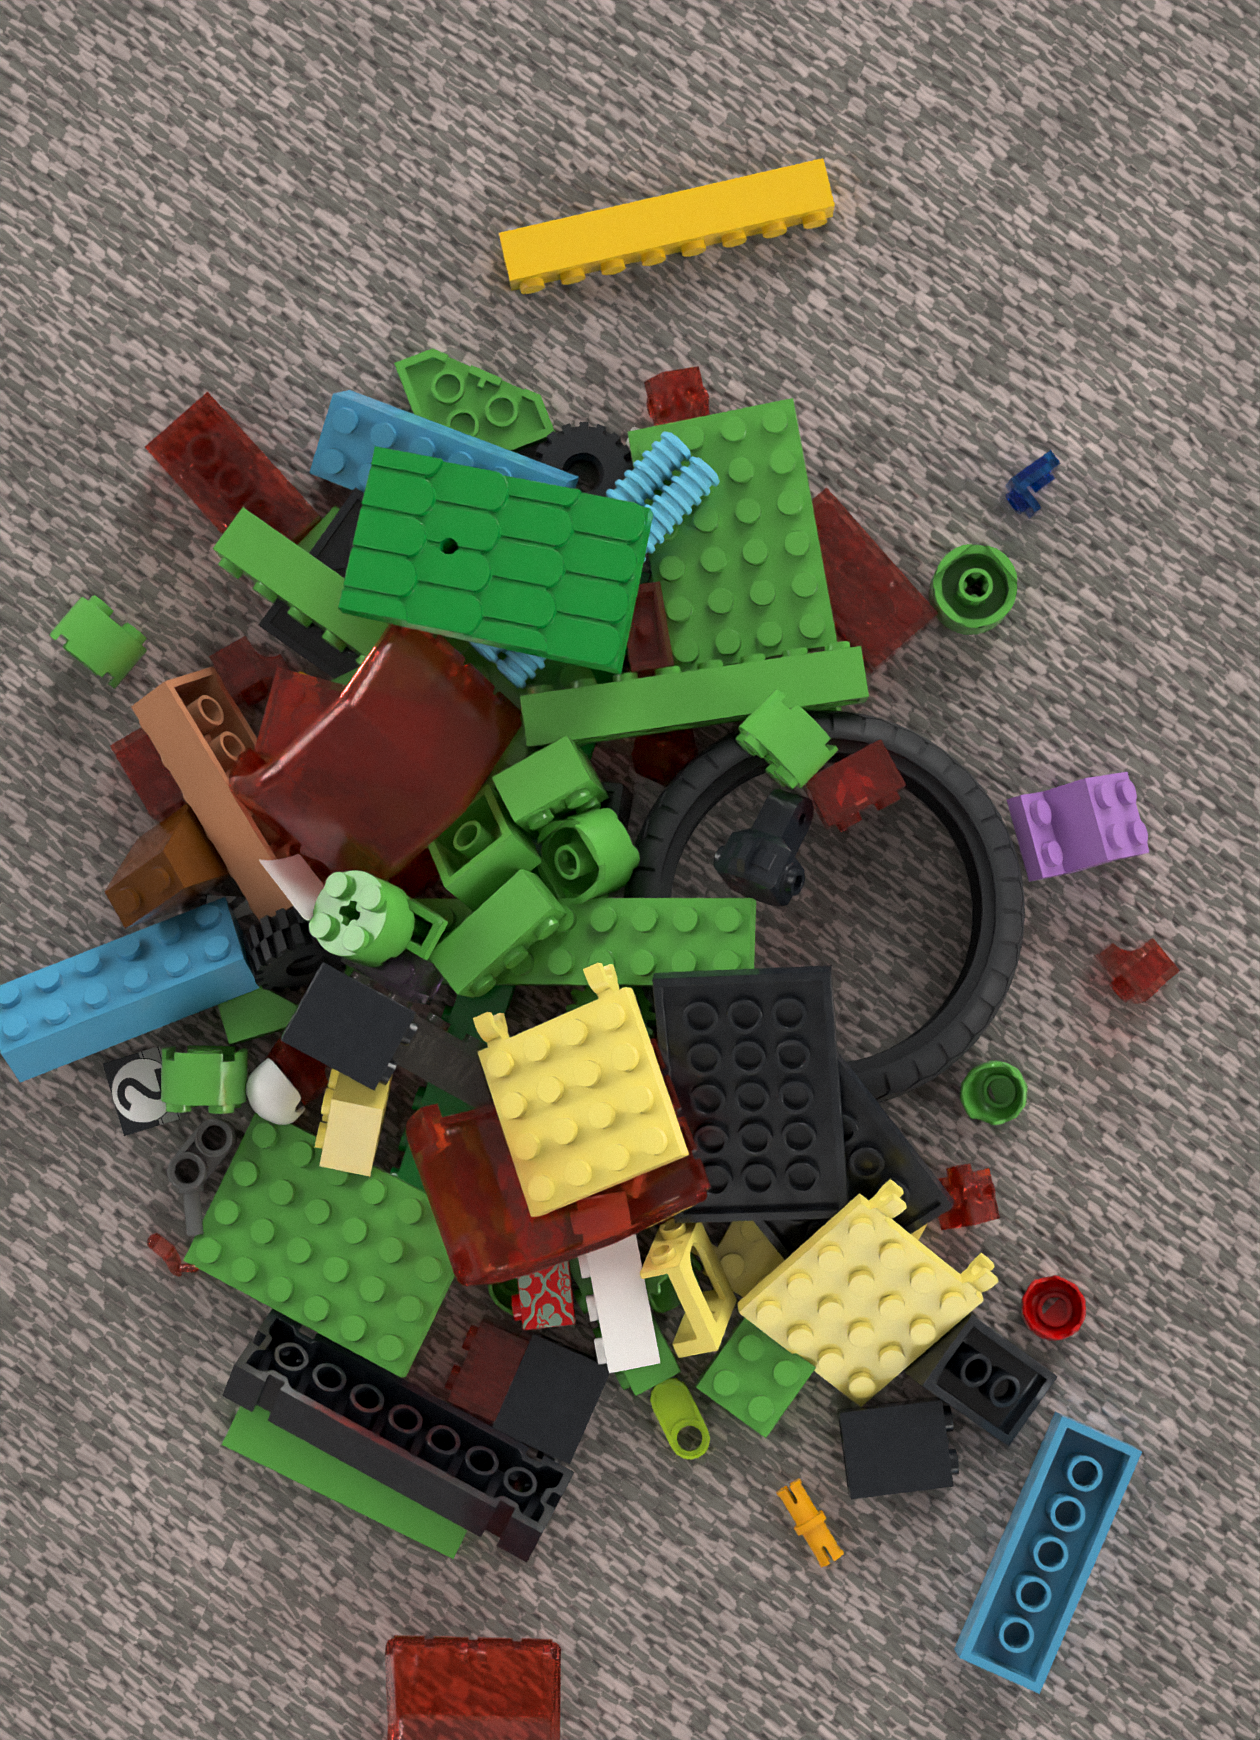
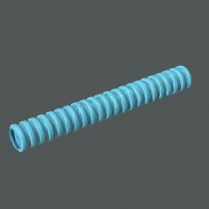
(635, 488)
(667, 511)

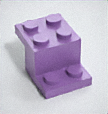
(1078, 826)

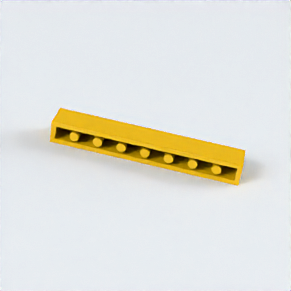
(667, 225)

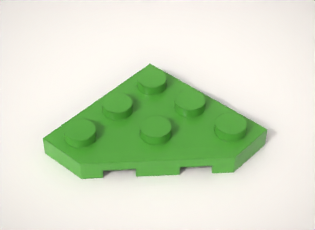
(473, 401)

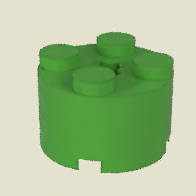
(969, 566)
(99, 640)
(786, 740)
(586, 855)
(362, 918)
(204, 1078)

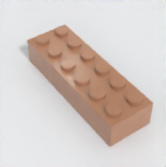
(198, 741)

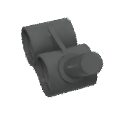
(207, 1160)

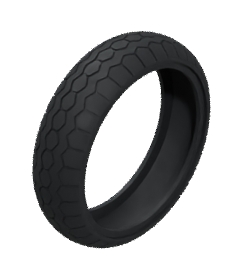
(967, 817)

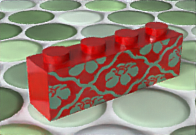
(545, 1298)

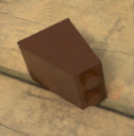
(166, 870)

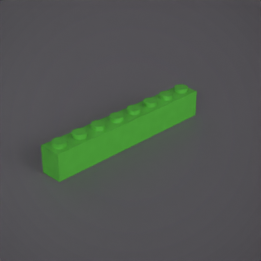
(692, 698)

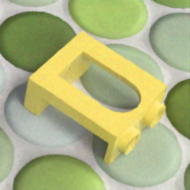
(706, 1311)

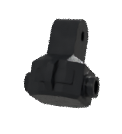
(762, 858)

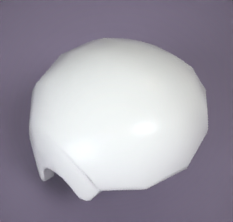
(273, 1094)

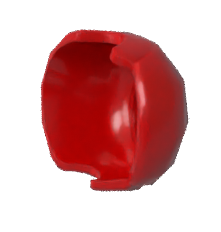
(1063, 1317)

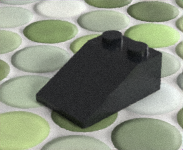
(983, 1377)

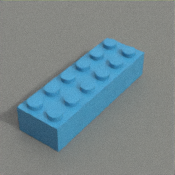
(361, 423)
(123, 989)
(1047, 1552)

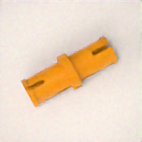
(810, 1523)

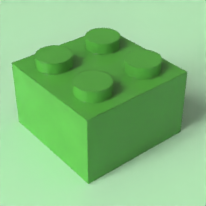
(550, 786)
(482, 850)
(754, 1377)

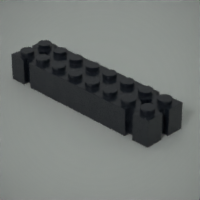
(398, 1434)

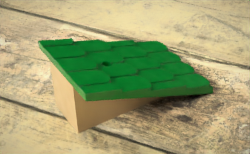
(496, 560)

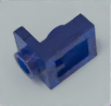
(1034, 476)

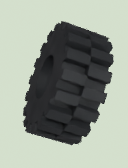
(589, 445)
(285, 952)

